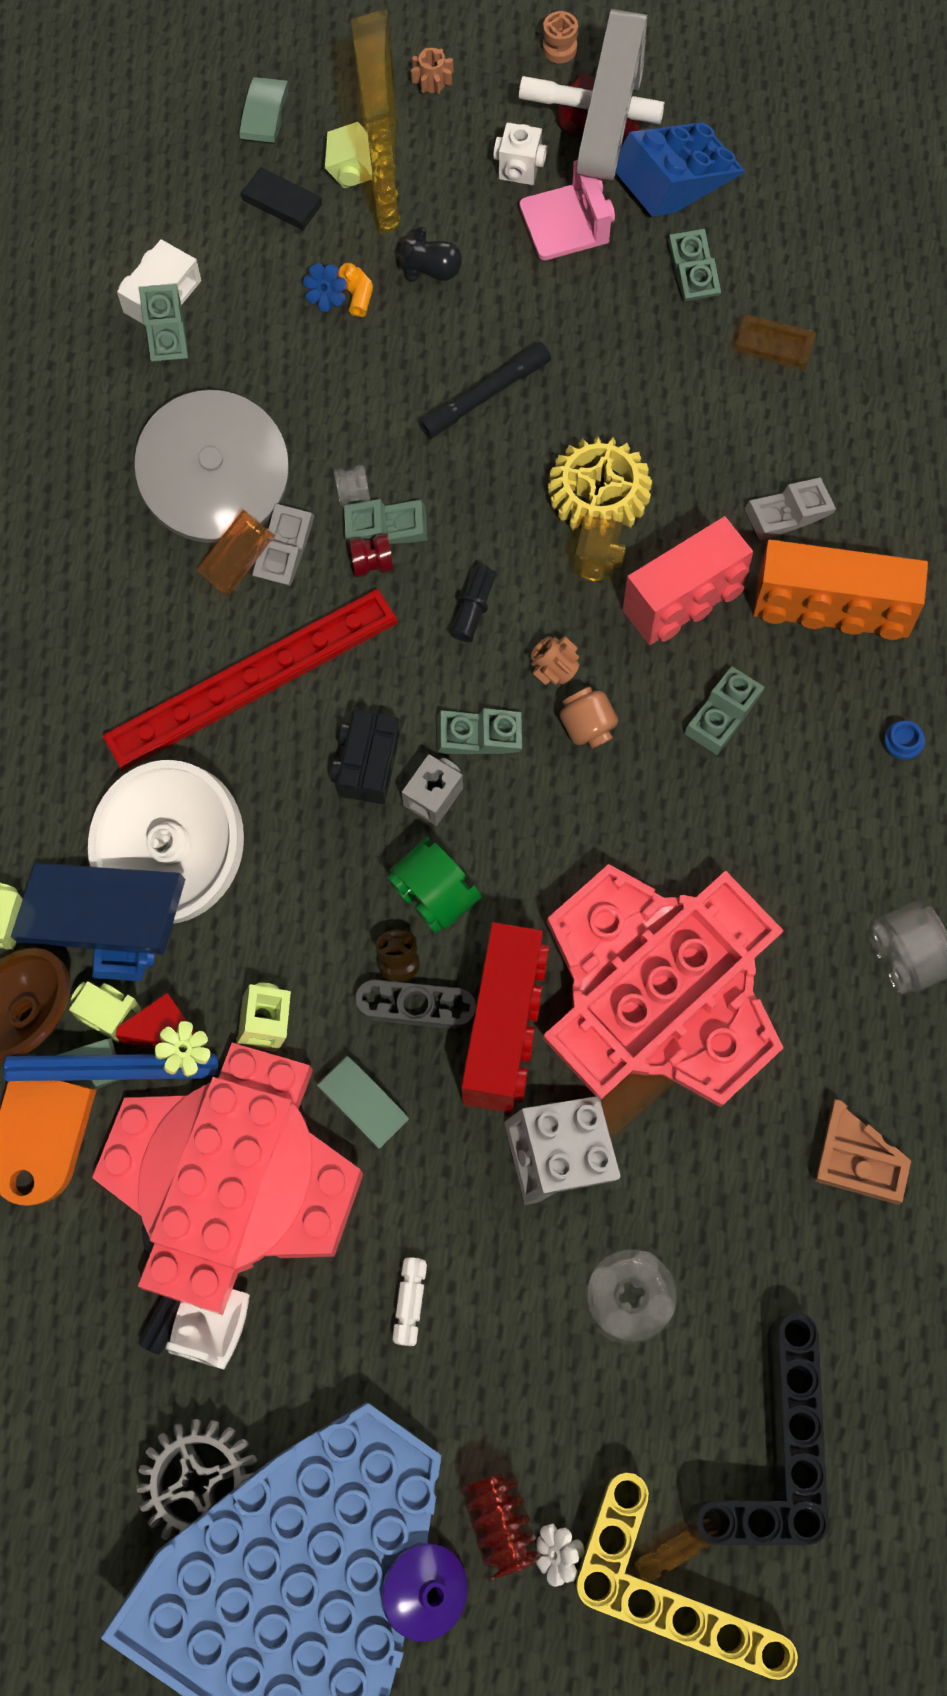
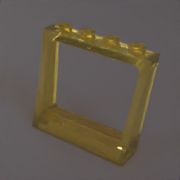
(378, 110)

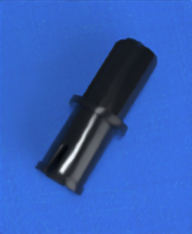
(473, 604)

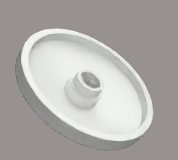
(171, 821)

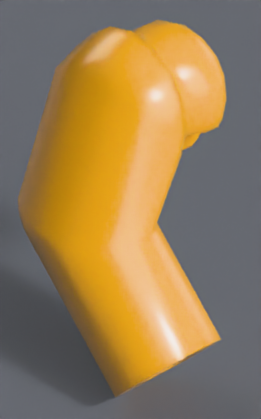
(359, 287)

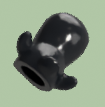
(434, 258)

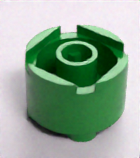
(435, 885)

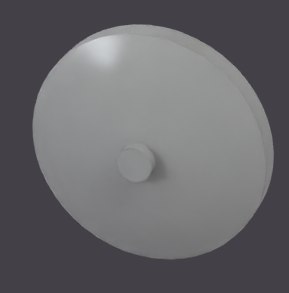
(208, 462)

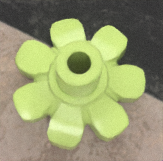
(182, 1049)

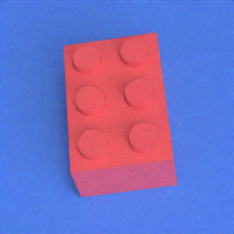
(687, 581)

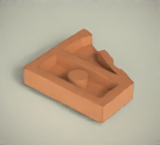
(860, 1160)

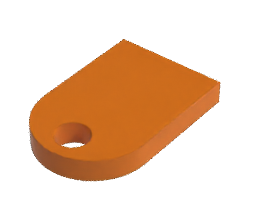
(43, 1135)

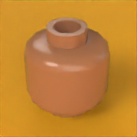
(588, 717)

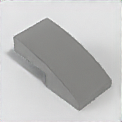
(794, 508)
(285, 550)

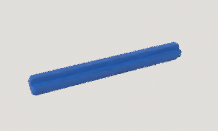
(97, 1068)

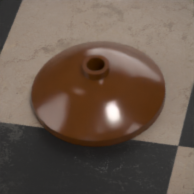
(31, 999)

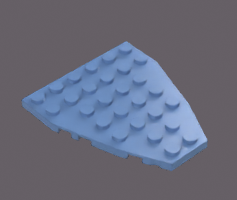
(288, 1571)

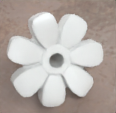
(558, 1554)

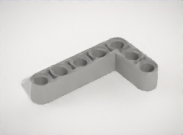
(616, 78)

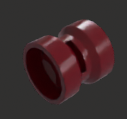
(371, 555)

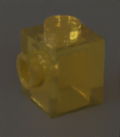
(599, 548)

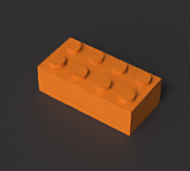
(840, 589)

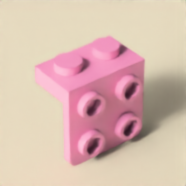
(568, 217)

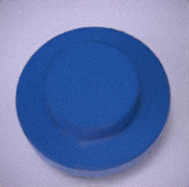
(904, 740)

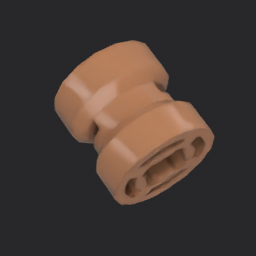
(560, 36)

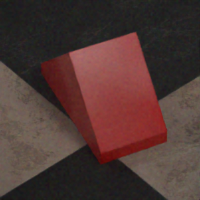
(145, 1027)

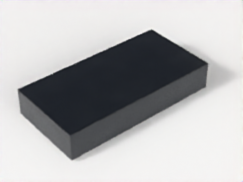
(281, 198)

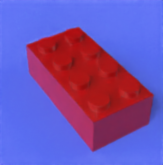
(502, 1018)

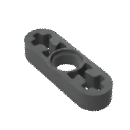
(447, 994)

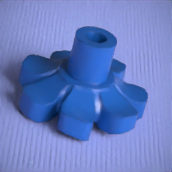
(325, 286)

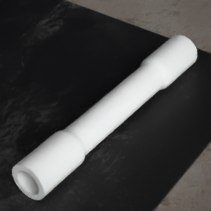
(550, 92)

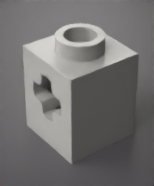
(435, 803)

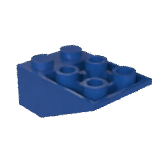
(675, 166)

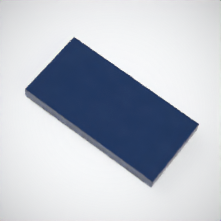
(99, 908)

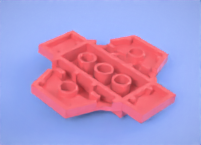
(663, 985)
(227, 1178)

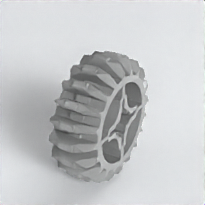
(190, 1461)

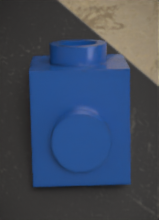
(120, 964)

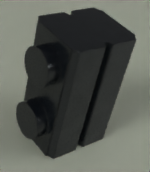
(367, 756)

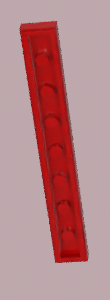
(249, 679)

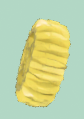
(584, 469)

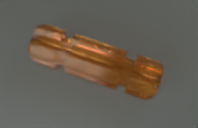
(672, 1553)

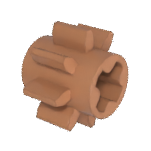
(432, 70)
(555, 660)

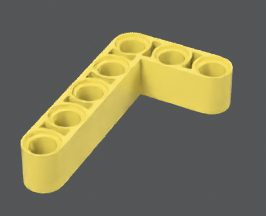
(665, 1602)

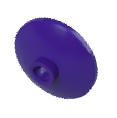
(407, 1589)

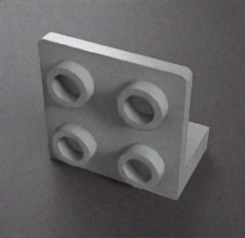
(561, 1148)

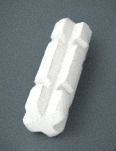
(409, 1301)

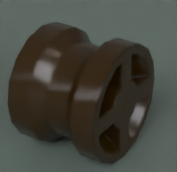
(397, 955)

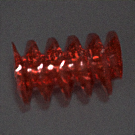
(501, 1525)

